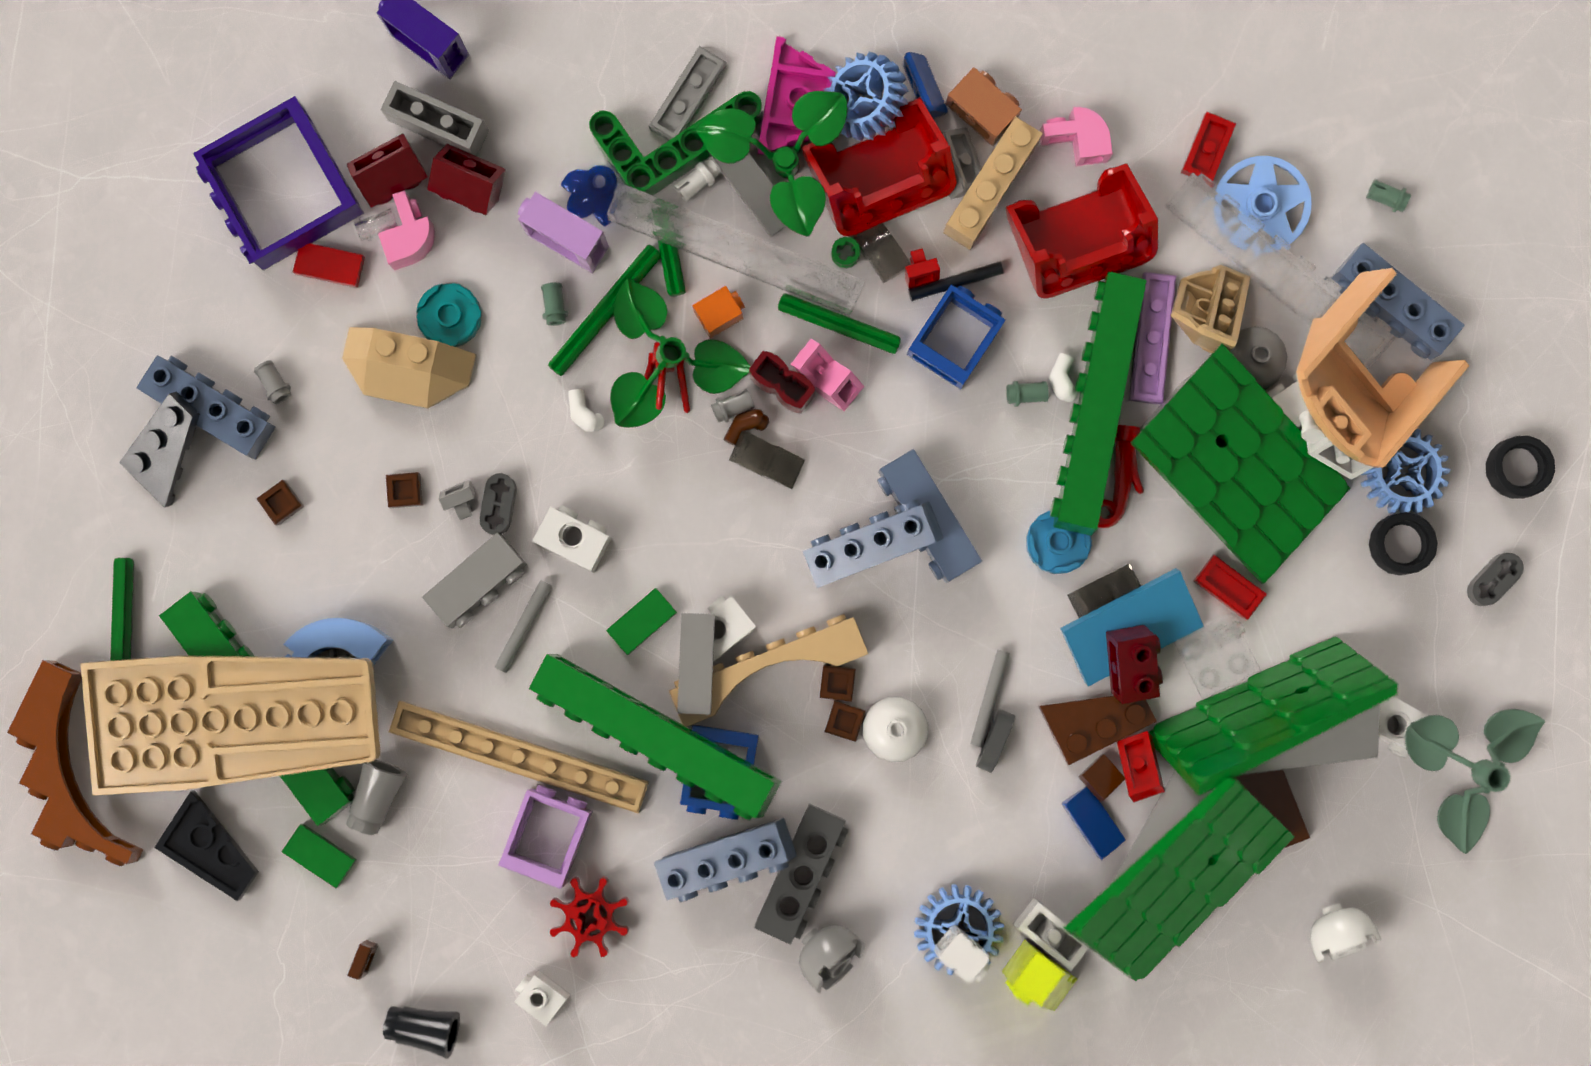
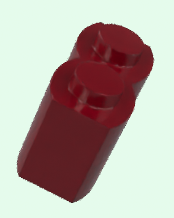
(789, 386)

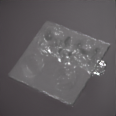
(1217, 656)

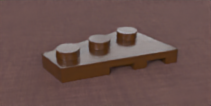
(1093, 724)

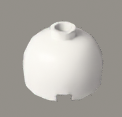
(895, 729)
(1341, 932)

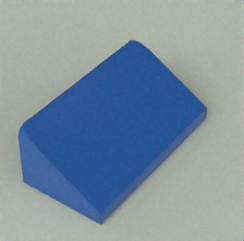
(924, 83)
(1093, 822)

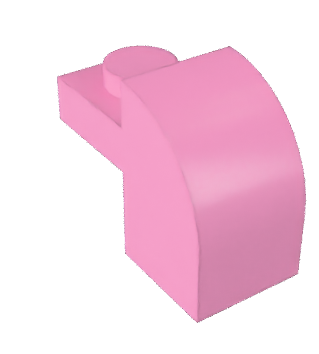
(1086, 132)
(412, 239)
(829, 377)

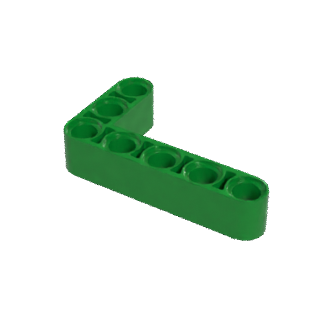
(674, 148)

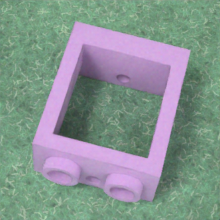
(562, 231)
(530, 867)

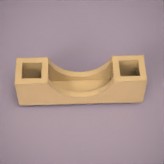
(992, 183)

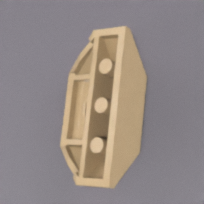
(1211, 307)
(406, 366)

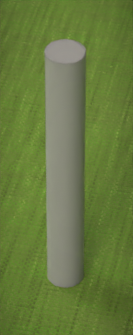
(523, 626)
(990, 698)

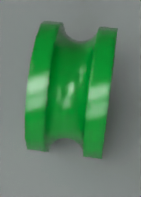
(840, 244)

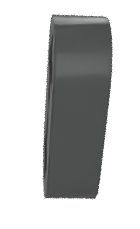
(490, 502)
(1501, 584)
(995, 740)

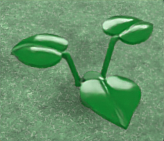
(795, 202)
(632, 395)

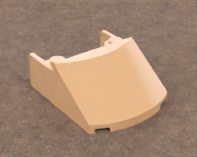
(1344, 397)

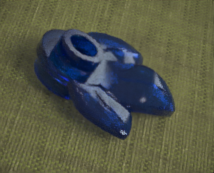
(586, 196)

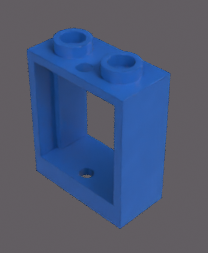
(936, 362)
(718, 735)

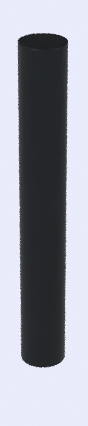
(956, 280)

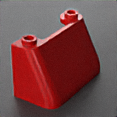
(885, 174)
(1086, 235)

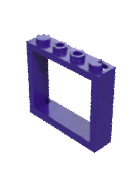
(248, 136)

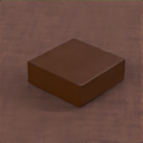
(404, 490)
(280, 502)
(837, 683)
(844, 721)
(1102, 777)
(362, 959)

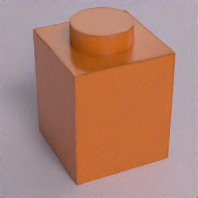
(719, 311)

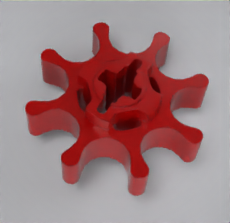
(574, 911)

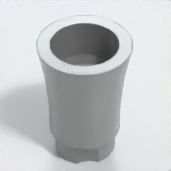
(374, 796)

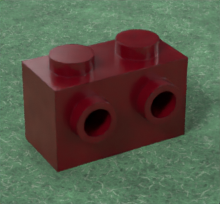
(387, 171)
(466, 179)
(1134, 664)

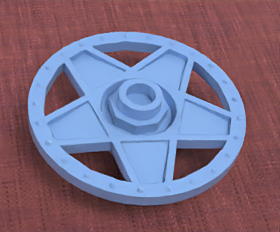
(1266, 198)

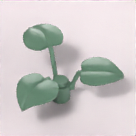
(1431, 743)

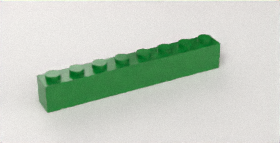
(1099, 403)
(204, 634)
(656, 736)

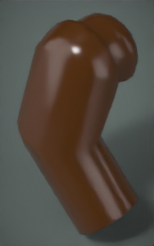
(746, 421)

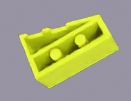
(1037, 977)

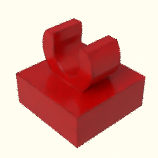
(921, 271)

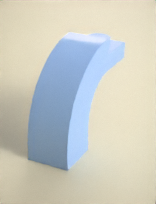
(351, 635)

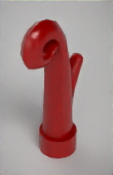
(1125, 474)

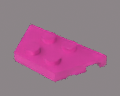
(790, 79)

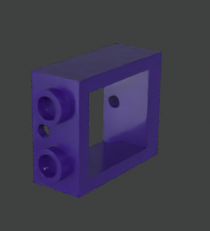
(423, 34)

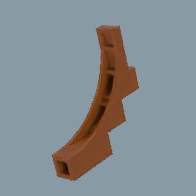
(44, 725)

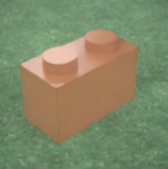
(983, 105)

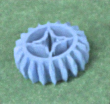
(867, 77)
(1422, 494)
(941, 925)

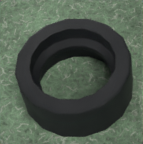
(1544, 460)
(1427, 537)

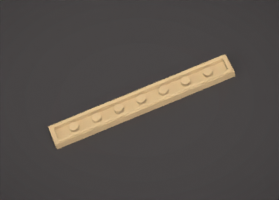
(519, 756)

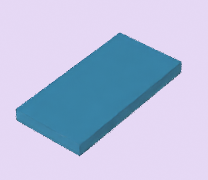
(1160, 605)

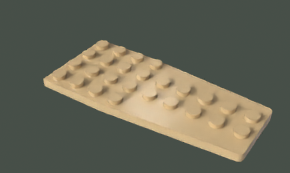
(224, 719)

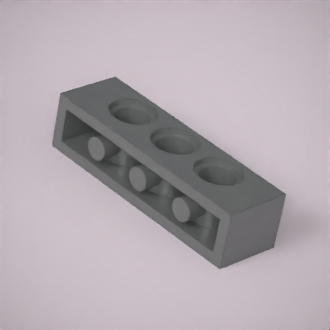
(771, 917)

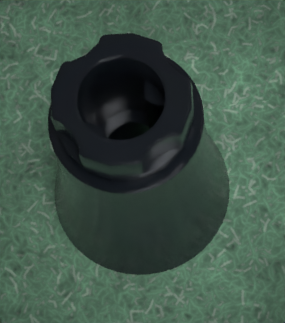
(423, 1029)

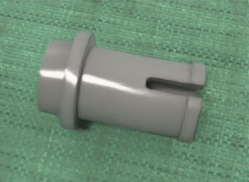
(272, 382)
(732, 405)

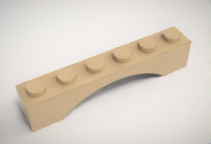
(833, 645)

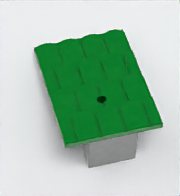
(1239, 463)
(1290, 716)
(1178, 872)

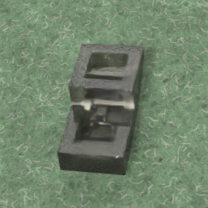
(882, 252)
(766, 459)
(1103, 590)

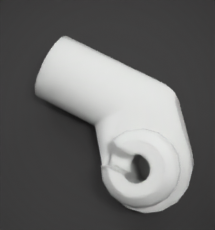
(1060, 381)
(581, 415)

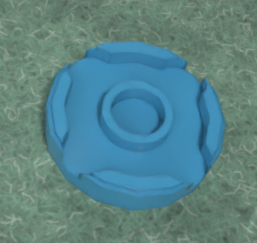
(1055, 548)

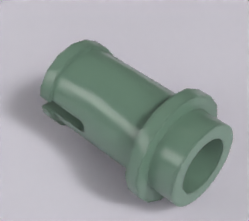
(1389, 195)
(553, 304)
(1026, 392)

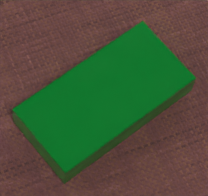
(641, 621)
(319, 855)

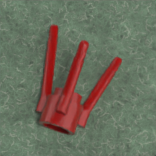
(652, 362)

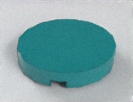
(449, 314)

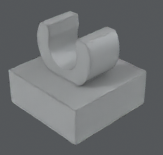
(458, 497)

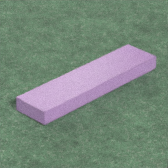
(1153, 339)

